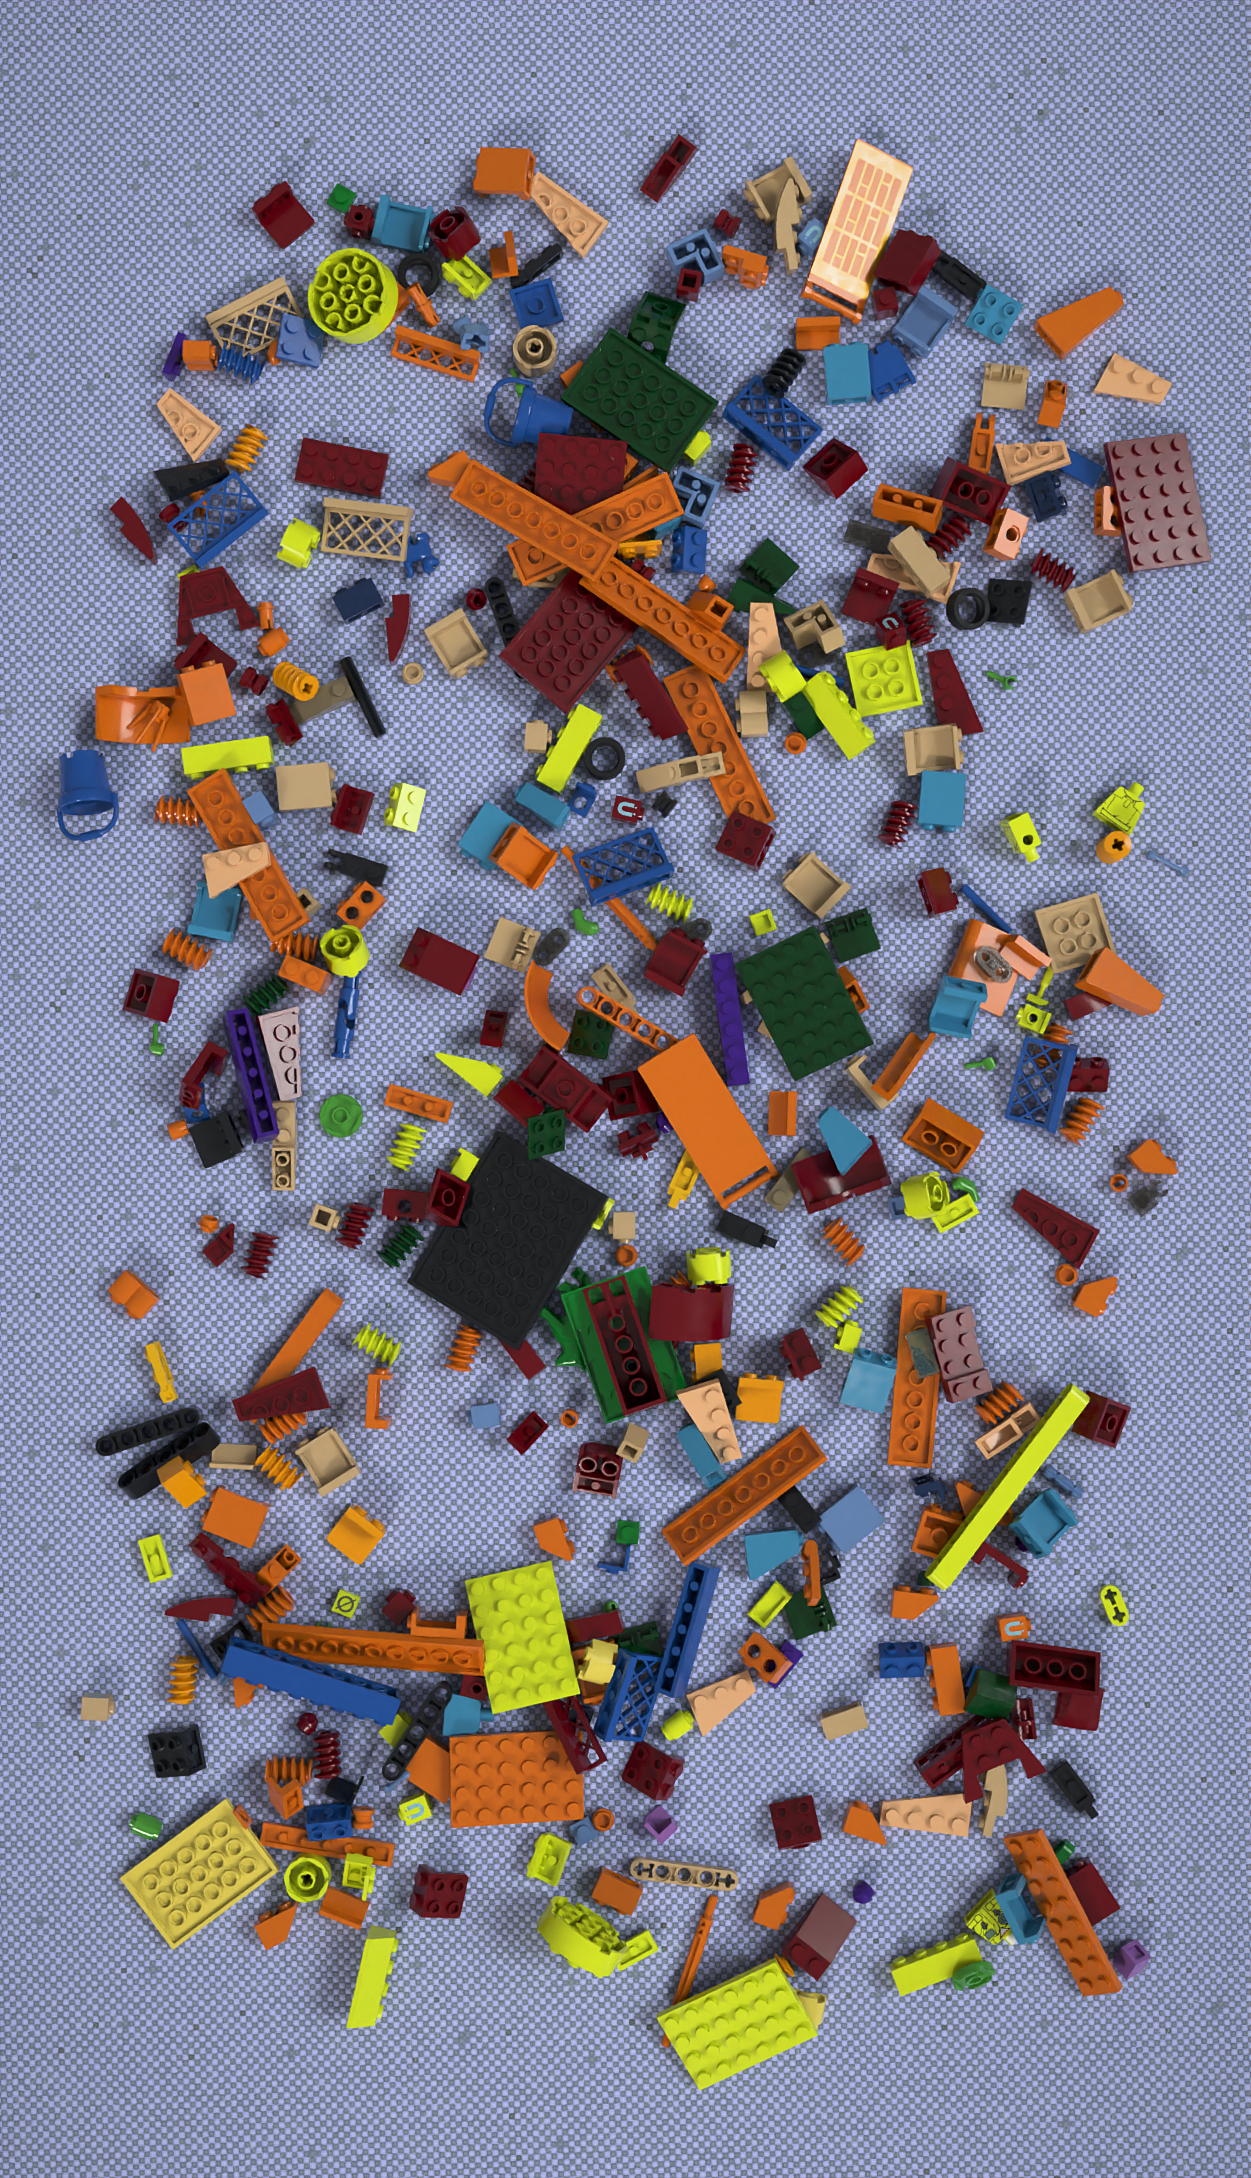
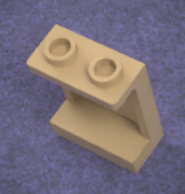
(767, 189)
(1098, 601)
(457, 644)
(932, 748)
(305, 787)
(815, 885)
(864, 1084)
(328, 1460)

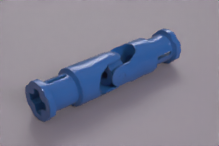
(344, 1032)

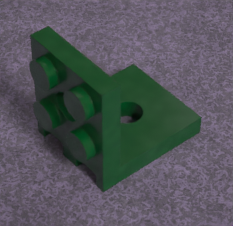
(656, 322)

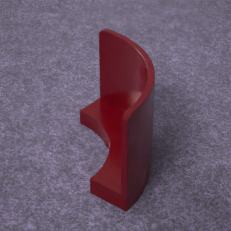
(825, 1186)
(691, 1313)

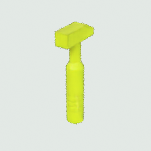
(1044, 984)

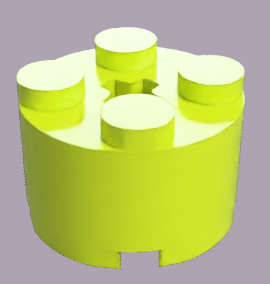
(298, 543)
(782, 676)
(344, 950)
(925, 1196)
(708, 1265)
(309, 1889)

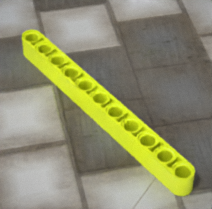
(1007, 1486)

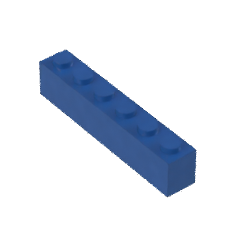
(687, 1629)

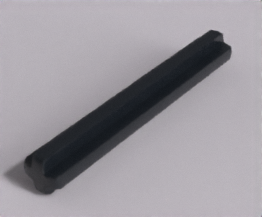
(363, 697)

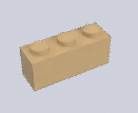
(919, 561)

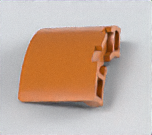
(120, 705)
(538, 1008)

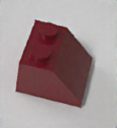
(835, 468)
(937, 892)
(151, 995)
(631, 1094)
(518, 1102)
(446, 1199)
(1101, 1420)

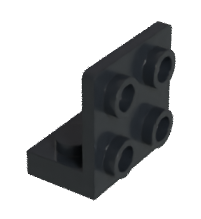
(217, 1139)
(177, 1752)

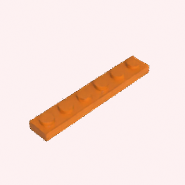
(296, 1839)

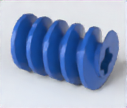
(240, 364)

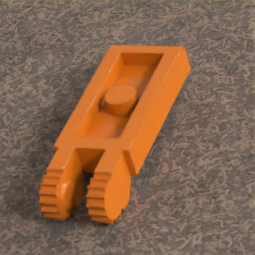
(982, 444)
(811, 1571)

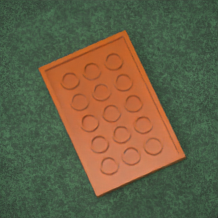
(512, 1779)

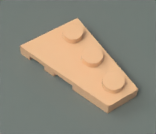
(1132, 381)
(188, 423)
(1029, 460)
(233, 865)
(719, 1699)

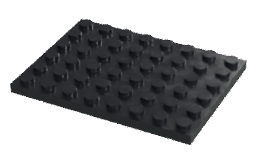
(510, 1242)

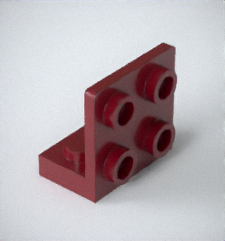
(869, 597)
(746, 840)
(800, 1354)

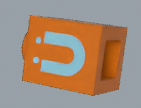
(1013, 1626)

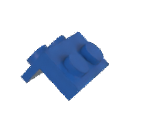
(689, 550)
(901, 1659)

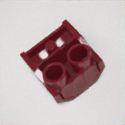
(598, 1469)
(1078, 1710)

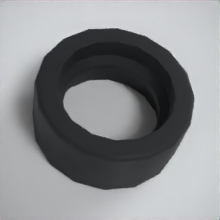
(423, 259)
(982, 610)
(599, 742)

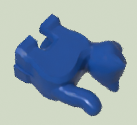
(420, 552)

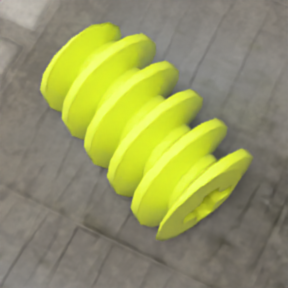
(670, 902)
(406, 1145)
(839, 1306)
(377, 1344)

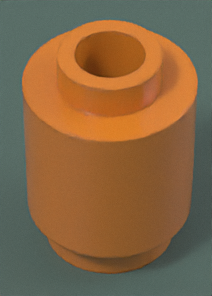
(273, 642)

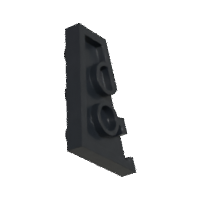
(190, 478)

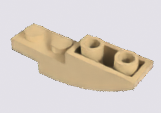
(786, 218)
(680, 772)
(285, 1146)
(994, 1800)

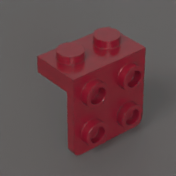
(282, 215)
(201, 651)
(652, 1771)
(438, 1893)

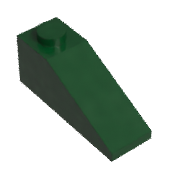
(746, 592)

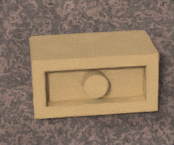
(234, 1456)
(843, 1720)

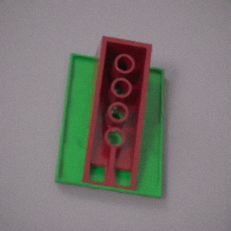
(611, 1334)

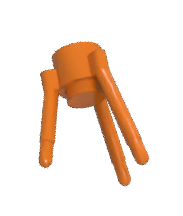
(158, 713)

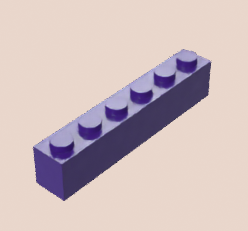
(729, 1019)
(250, 1075)

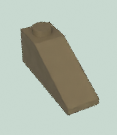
(327, 699)
(786, 1185)

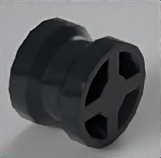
(664, 804)

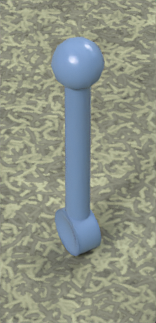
(1183, 871)
(389, 1787)

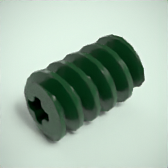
(265, 994)
(400, 1245)

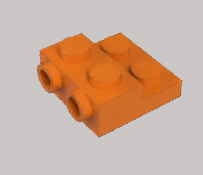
(749, 265)
(935, 1529)

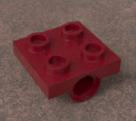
(795, 1823)

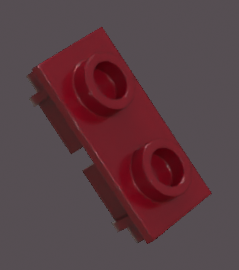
(287, 729)

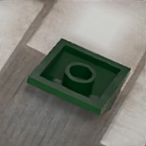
(990, 1695)

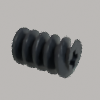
(783, 372)

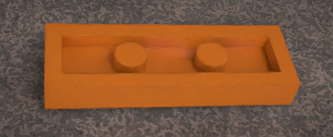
(418, 1103)

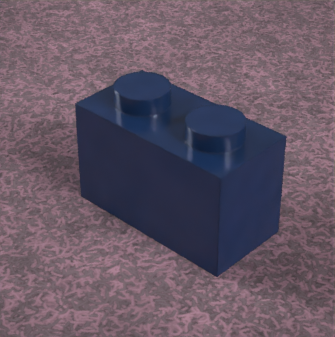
(358, 600)

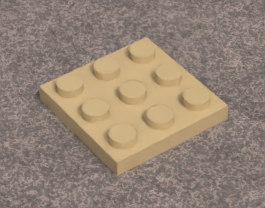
(1073, 932)

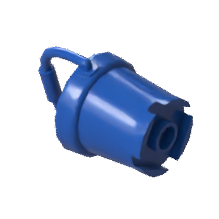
(534, 415)
(85, 791)

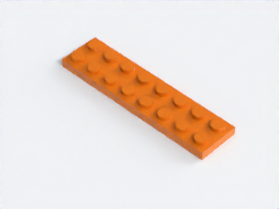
(616, 517)
(534, 521)
(667, 619)
(713, 732)
(233, 827)
(914, 1399)
(744, 1495)
(1063, 1912)

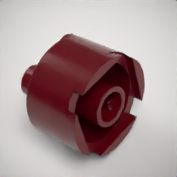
(454, 233)

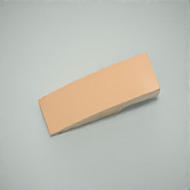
(1008, 1430)

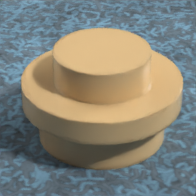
(412, 673)

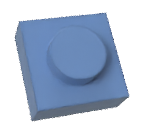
(897, 1207)
(583, 1830)

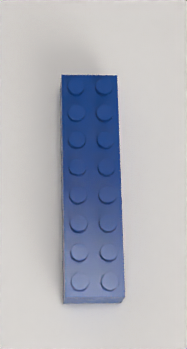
(311, 1681)

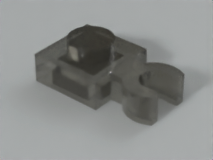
(1144, 1199)

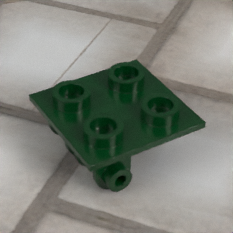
(769, 567)
(853, 935)
(590, 1035)
(546, 1133)
(809, 1619)
(641, 1639)

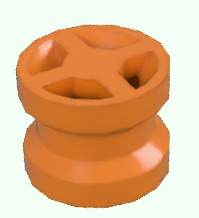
(362, 1817)

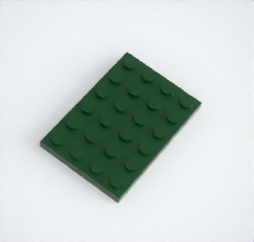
(639, 400)
(804, 1003)

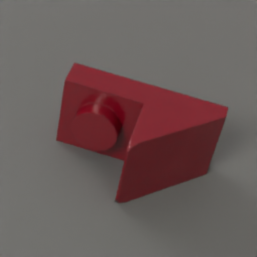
(494, 1028)
(527, 1432)

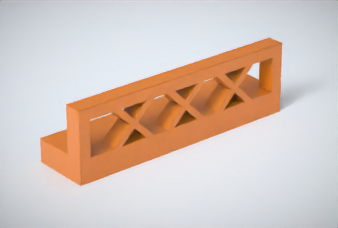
(439, 346)
(902, 1065)

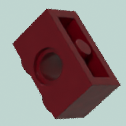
(393, 1198)

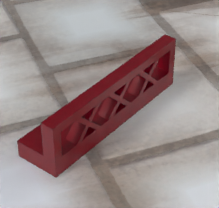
(569, 1735)
(945, 1763)

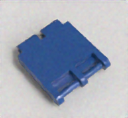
(888, 370)

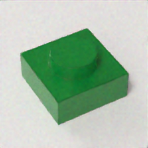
(341, 198)
(627, 1532)

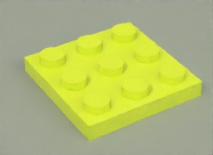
(883, 680)

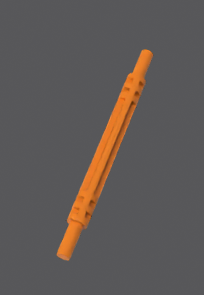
(618, 907)
(694, 1956)

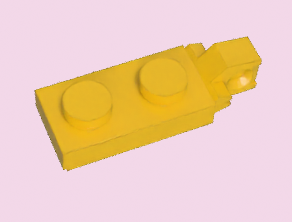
(682, 1180)
(161, 1373)

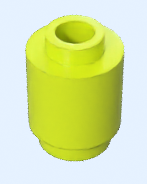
(677, 1725)

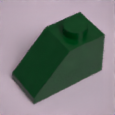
(802, 715)

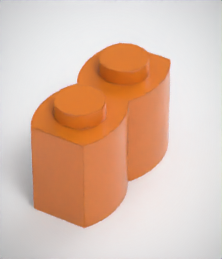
(200, 355)
(133, 1295)

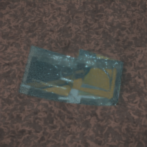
(922, 1353)

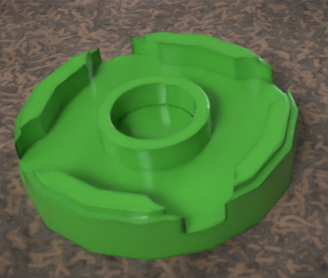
(341, 1115)
(973, 1975)

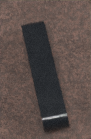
(502, 620)
(140, 1436)
(189, 1446)
(412, 1740)

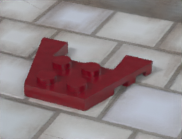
(208, 594)
(990, 1747)

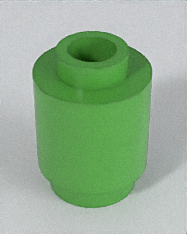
(145, 1825)

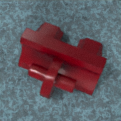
(638, 1145)
(1023, 1719)

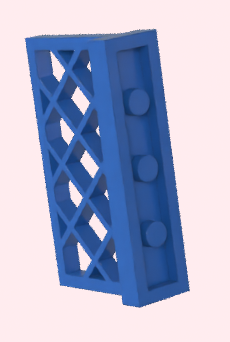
(757, 432)
(228, 536)
(627, 884)
(1060, 1087)
(617, 1694)

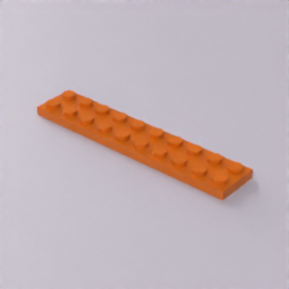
(377, 1648)

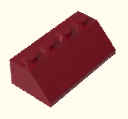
(649, 696)
(1053, 1668)

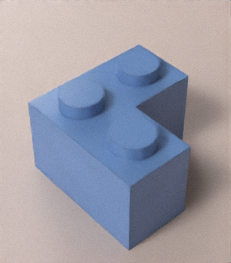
(696, 251)
(699, 491)
(261, 810)

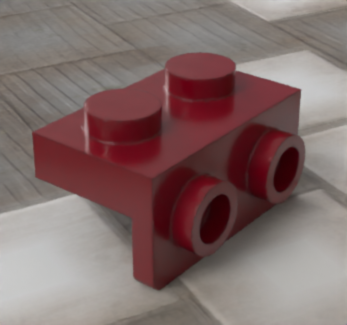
(351, 809)
(1089, 1075)

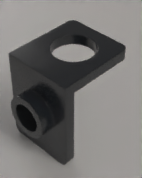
(836, 1564)
(219, 1644)
(343, 1790)

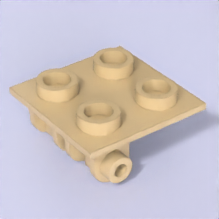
(1004, 386)
(512, 945)

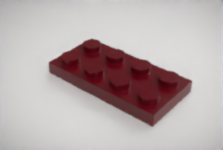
(341, 468)

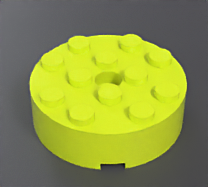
(353, 296)
(581, 1936)

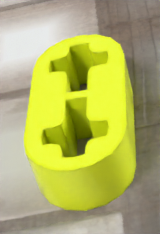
(1109, 1607)

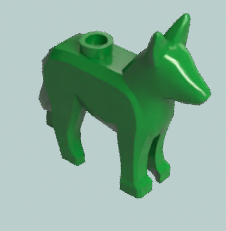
(562, 1327)

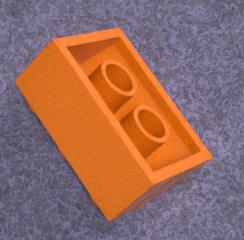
(943, 1136)

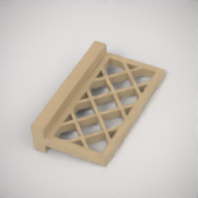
(246, 304)
(366, 509)

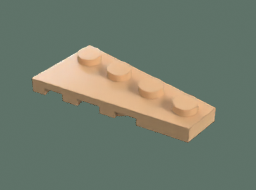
(569, 215)
(762, 643)
(710, 1414)
(928, 1813)

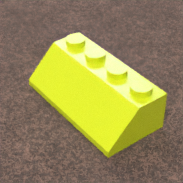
(372, 1977)

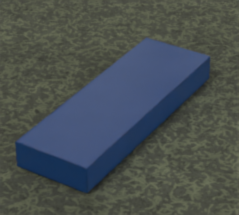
(1081, 468)

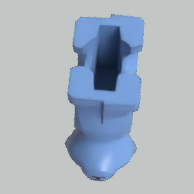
(472, 334)

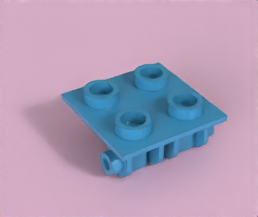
(993, 314)

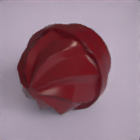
(475, 599)
(307, 1723)

